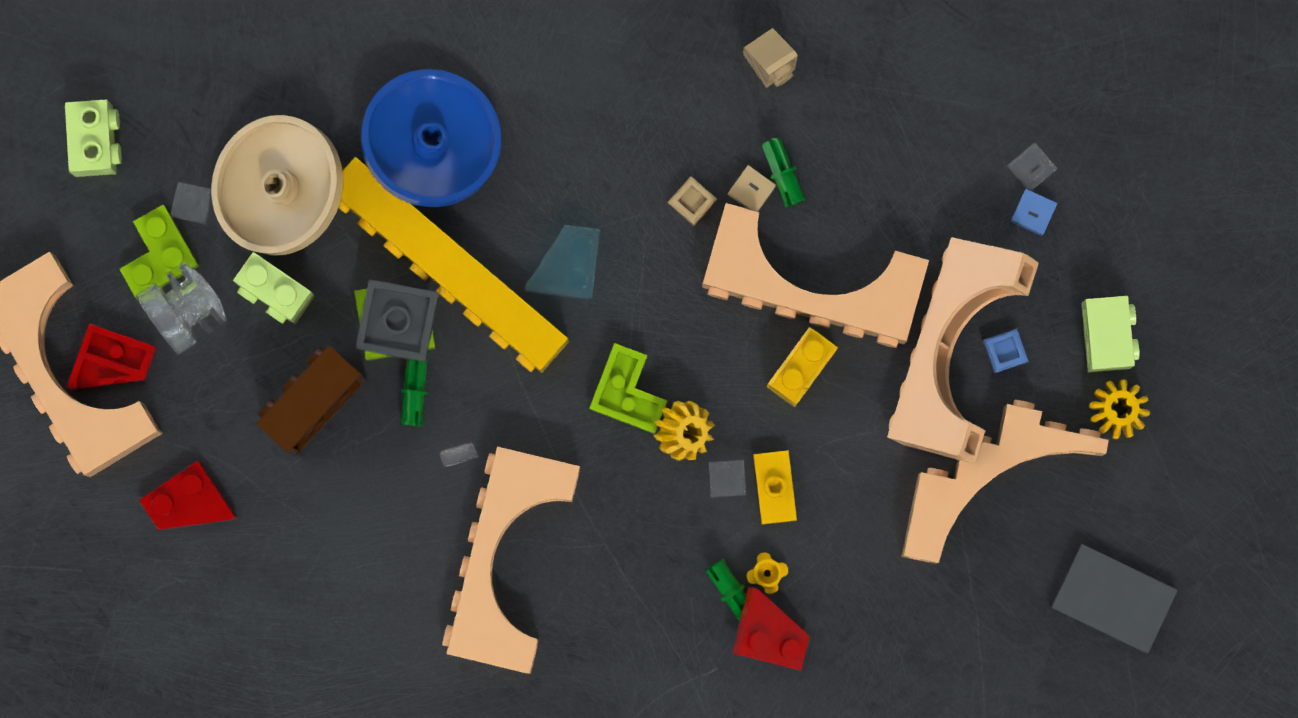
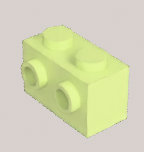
(92, 138)
(274, 288)
(1109, 333)

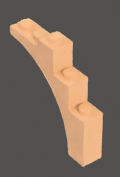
(1019, 439)

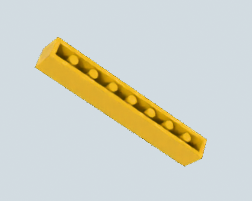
(452, 268)

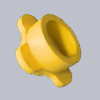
(777, 571)

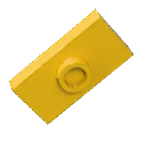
(775, 487)

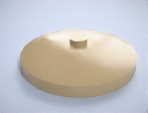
(277, 185)

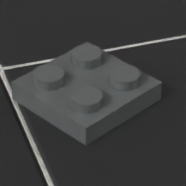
(397, 320)

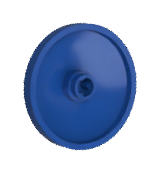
(430, 138)

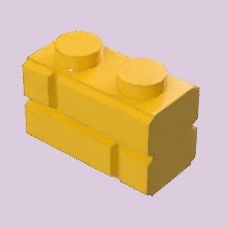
(802, 367)

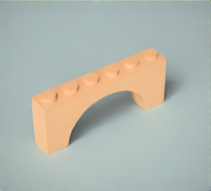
(742, 271)
(967, 282)
(91, 434)
(514, 486)

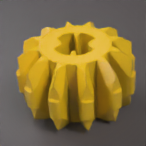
(1128, 401)
(682, 443)

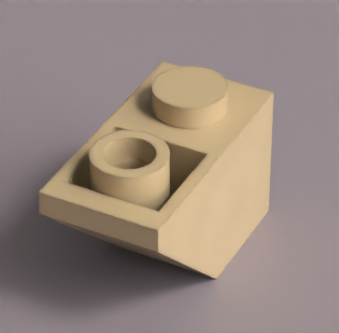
(771, 58)

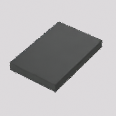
(1114, 598)

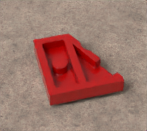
(110, 360)
(187, 501)
(769, 633)

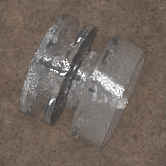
(182, 307)

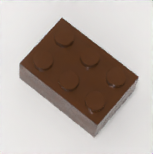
(310, 400)

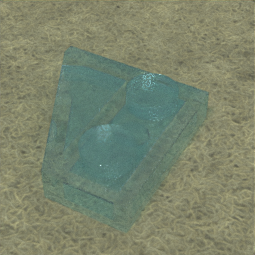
(569, 265)

